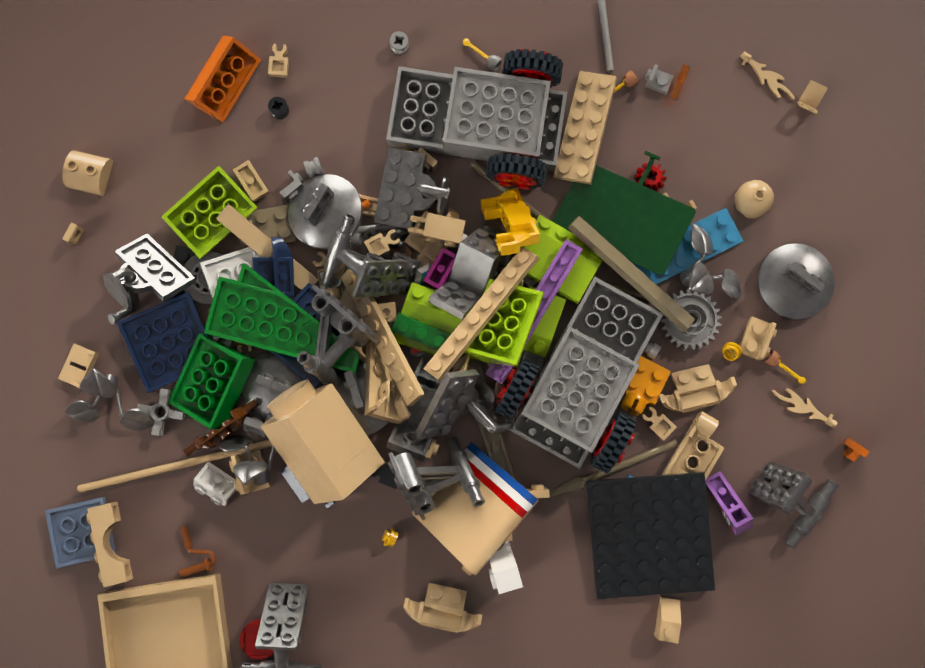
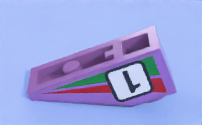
(729, 504)

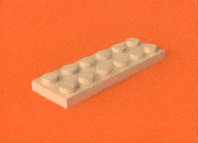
(585, 127)

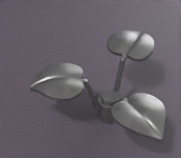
(699, 277)
(106, 386)
(249, 469)

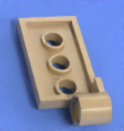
(700, 429)

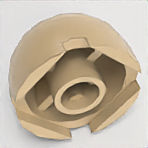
(754, 199)

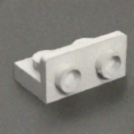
(214, 484)

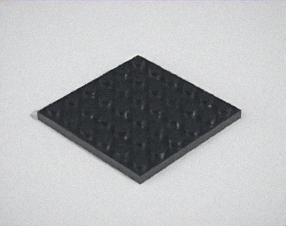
(650, 535)

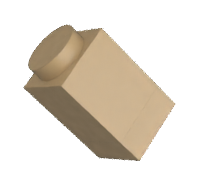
(321, 441)

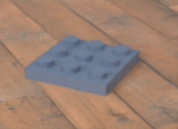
(71, 533)

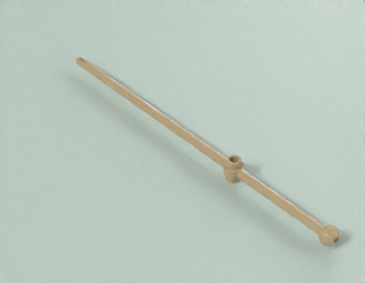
(171, 466)

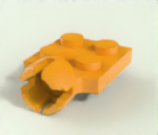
(645, 386)

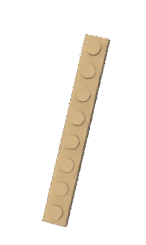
(481, 313)
(388, 346)

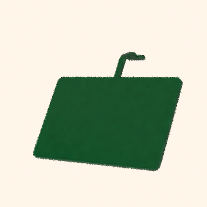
(629, 216)

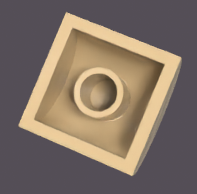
(86, 172)

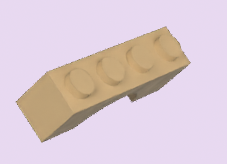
(112, 567)

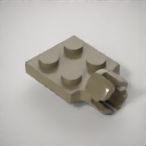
(273, 223)

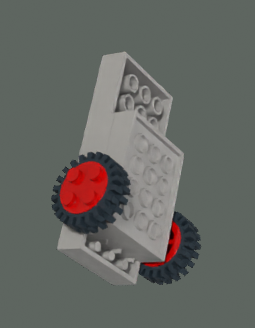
(485, 116)
(584, 380)

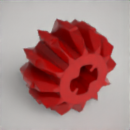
(657, 174)

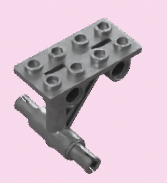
(374, 273)
(351, 329)
(416, 481)
(785, 490)
(282, 625)

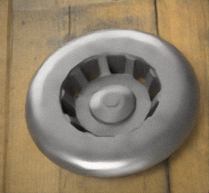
(191, 265)

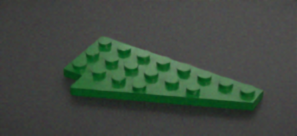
(266, 318)

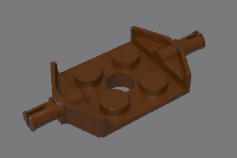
(228, 428)

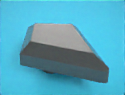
(399, 234)

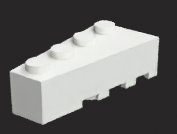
(504, 570)

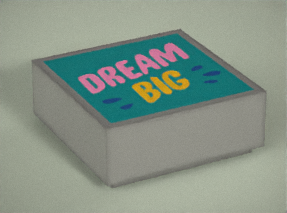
(421, 274)

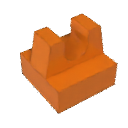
(854, 450)

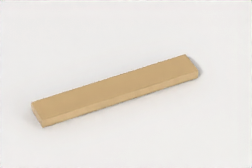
(260, 242)

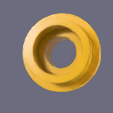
(730, 355)
(390, 537)

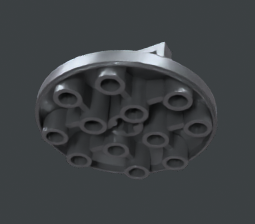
(321, 208)
(795, 281)
(266, 382)
(353, 394)

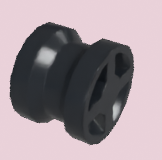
(281, 111)

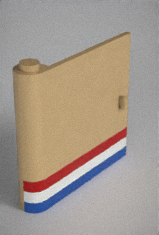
(478, 532)

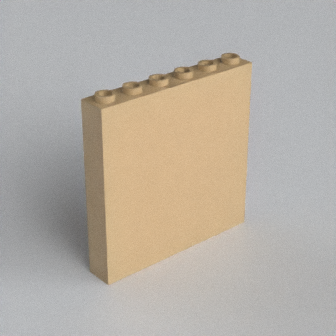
(166, 625)

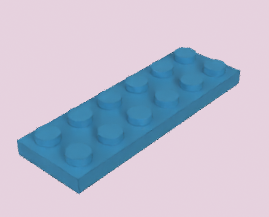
(723, 236)

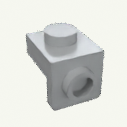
(291, 190)

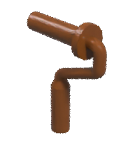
(206, 565)

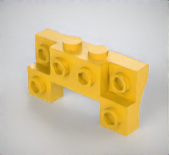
(516, 219)

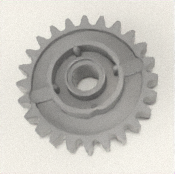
(704, 324)

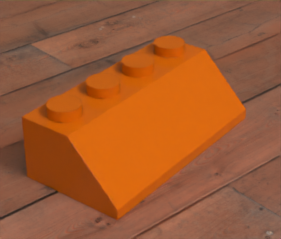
(223, 78)

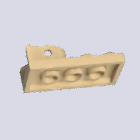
(381, 393)

